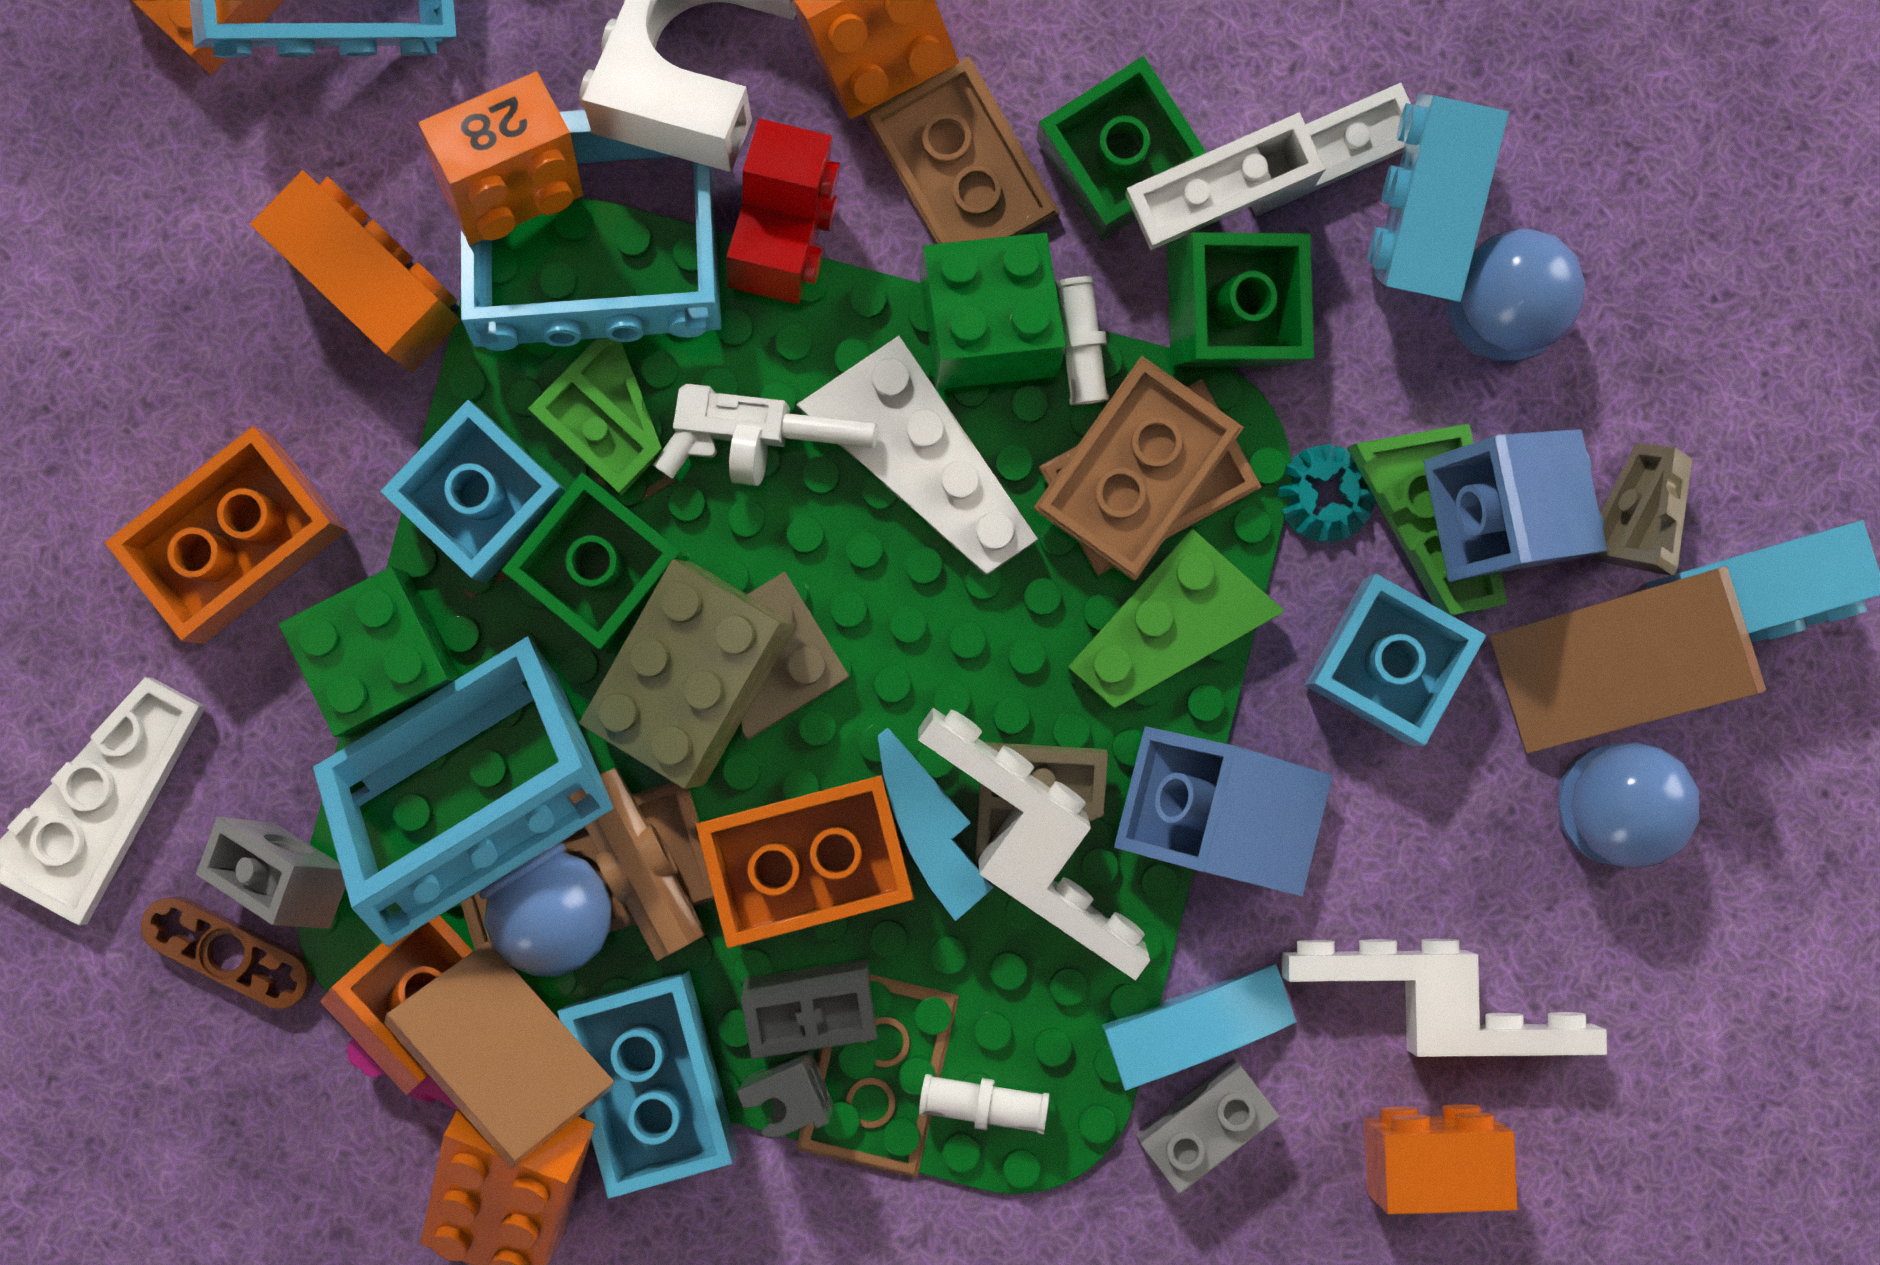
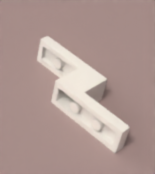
(1268, 167)
(1035, 841)
(1444, 1000)

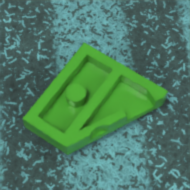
(601, 415)

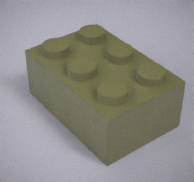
(687, 674)

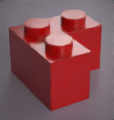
(783, 208)

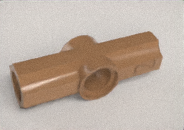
(641, 871)

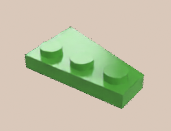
(1400, 486)
(1171, 621)

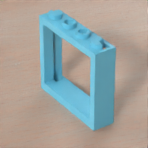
(300, 39)
(612, 318)
(485, 842)

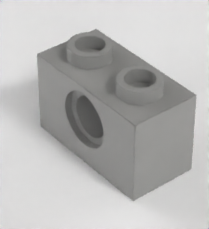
(272, 873)
(1206, 1125)

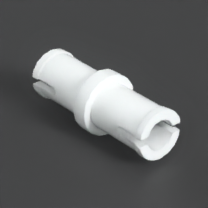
(1082, 340)
(984, 1104)

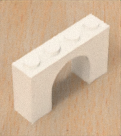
(657, 105)

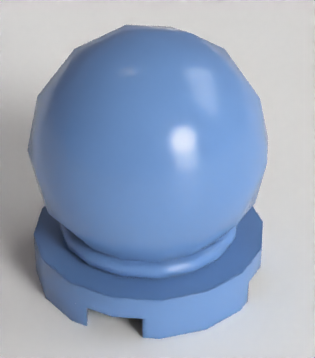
(1518, 296)
(1628, 805)
(548, 913)

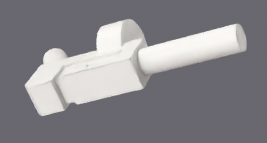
(751, 427)

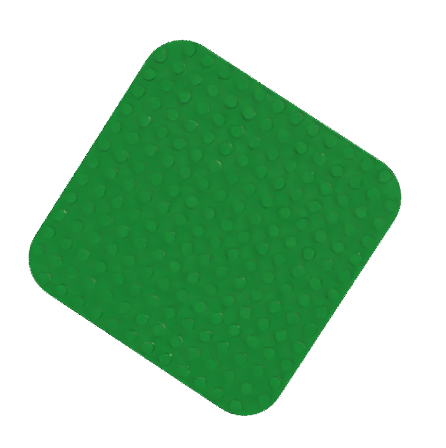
(913, 635)

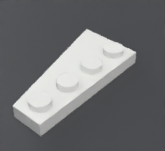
(925, 455)
(86, 820)

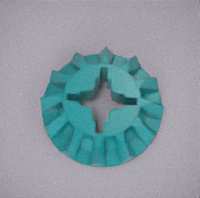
(1335, 520)

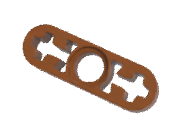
(194, 918)

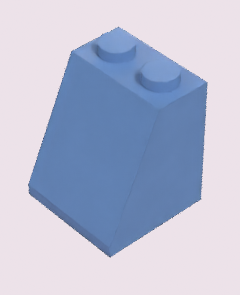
(1515, 503)
(1223, 810)

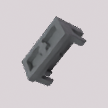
(808, 1008)
(796, 1091)

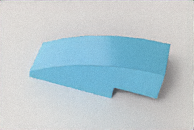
(928, 826)
(1198, 1026)

